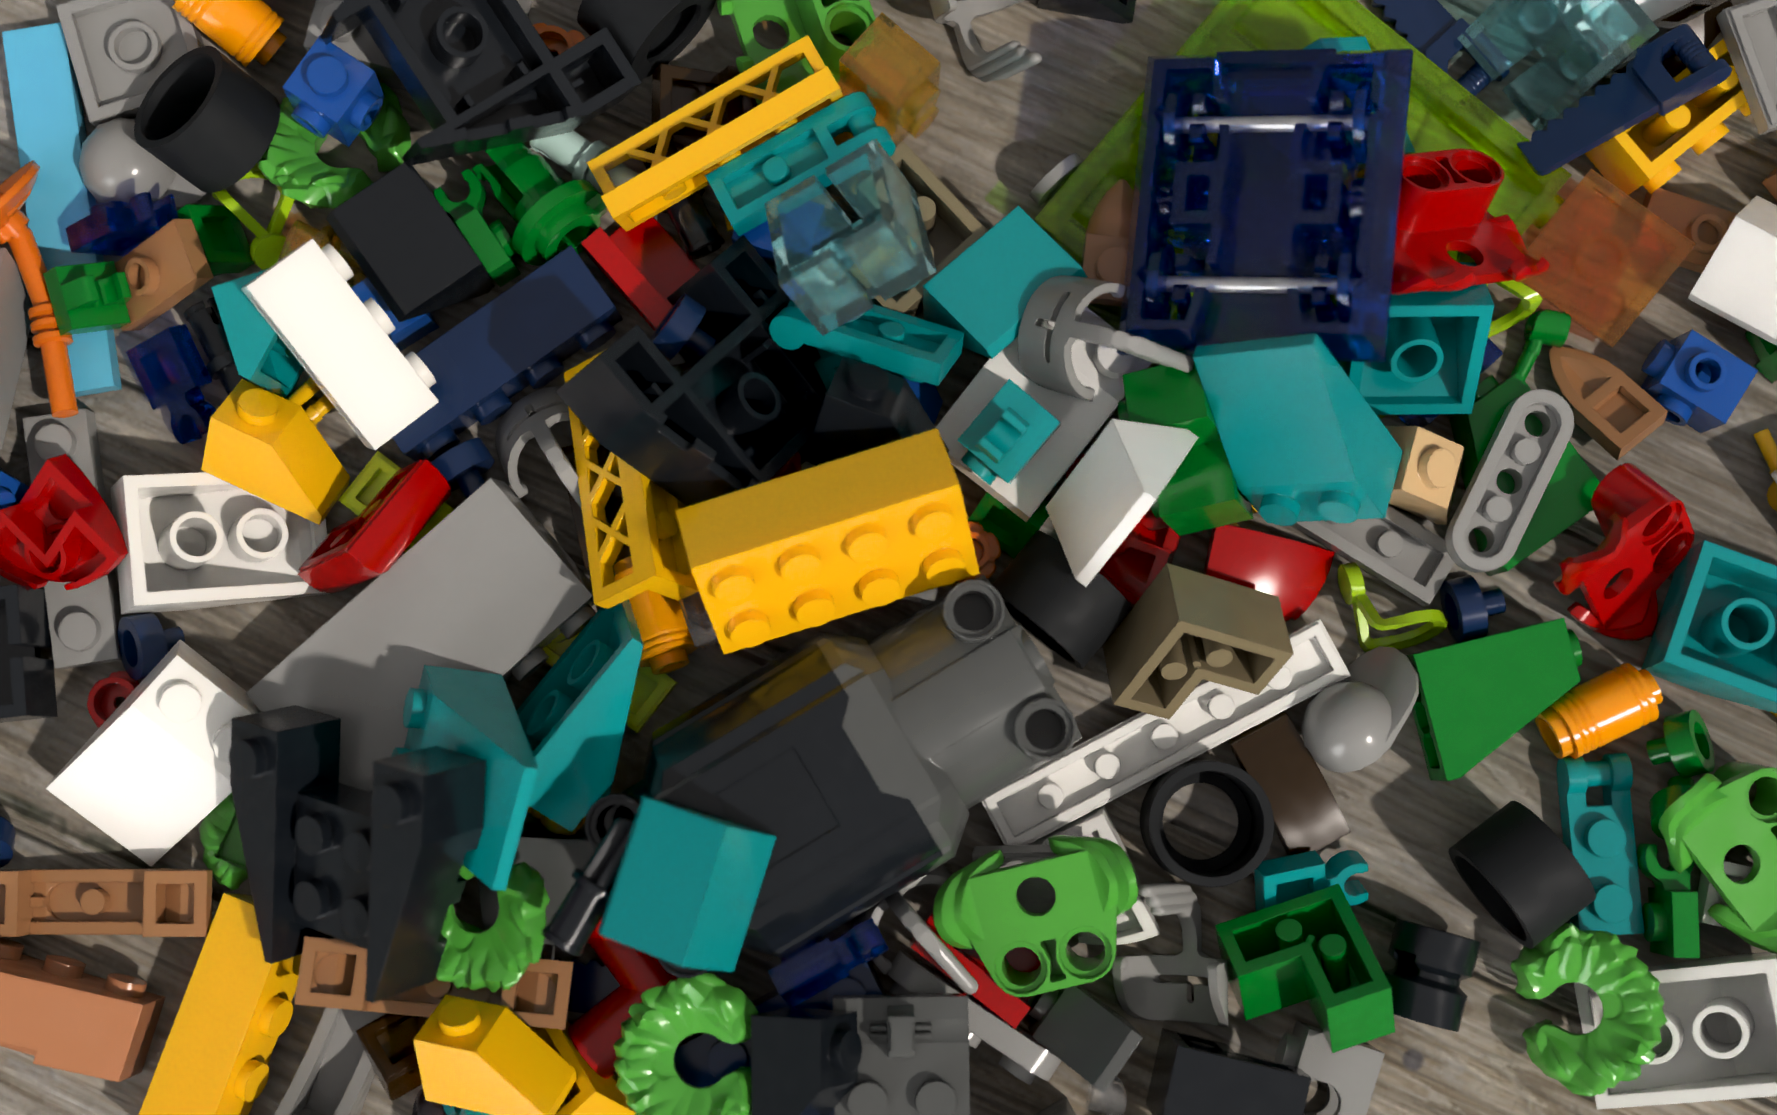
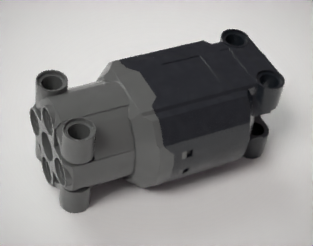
(859, 757)

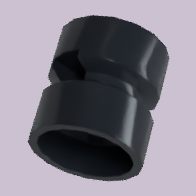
(1430, 974)

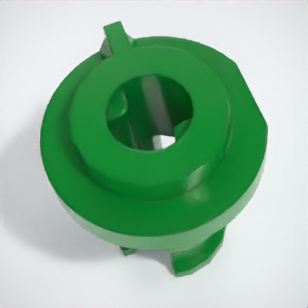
(545, 207)

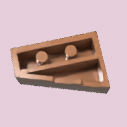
(75, 1017)

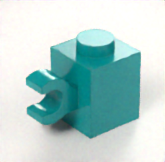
(1006, 434)

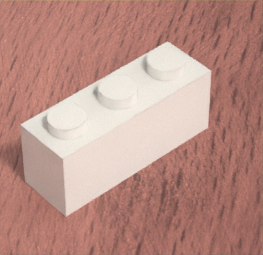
(343, 342)

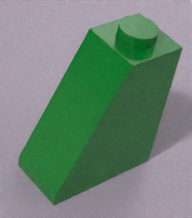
(1568, 491)
(1488, 690)

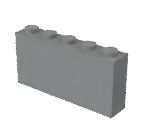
(467, 596)

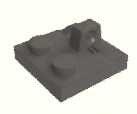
(910, 1054)

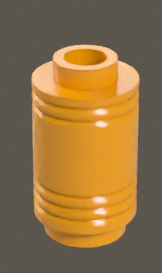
(238, 26)
(661, 627)
(1600, 711)

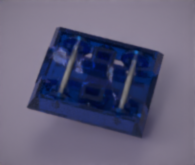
(1273, 208)

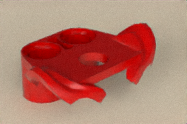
(1446, 210)
(1645, 538)

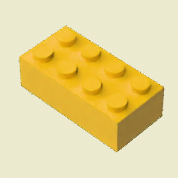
(829, 541)

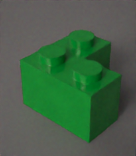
(1203, 487)
(1310, 953)

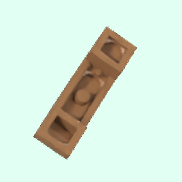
(106, 902)
(335, 977)

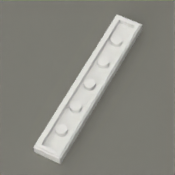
(1152, 745)

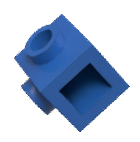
(333, 93)
(1696, 380)

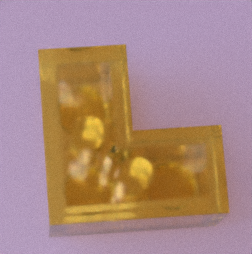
(895, 76)

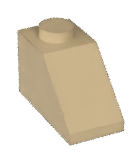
(1426, 473)

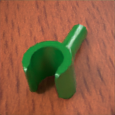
(1541, 328)

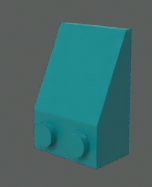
(1298, 431)
(1719, 627)
(581, 715)
(478, 718)

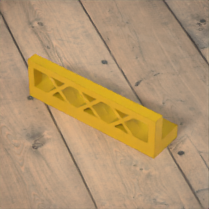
(684, 172)
(643, 523)

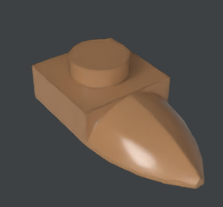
(1108, 239)
(1605, 400)

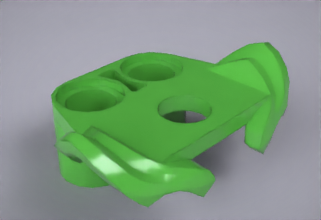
(798, 19)
(1712, 821)
(1091, 888)

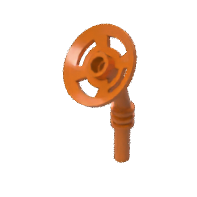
(31, 266)

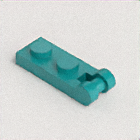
(792, 157)
(879, 337)
(1602, 840)

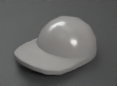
(119, 168)
(1363, 714)

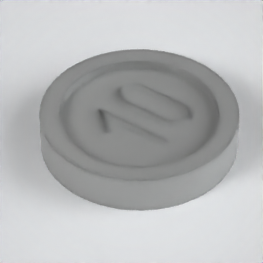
(1055, 179)

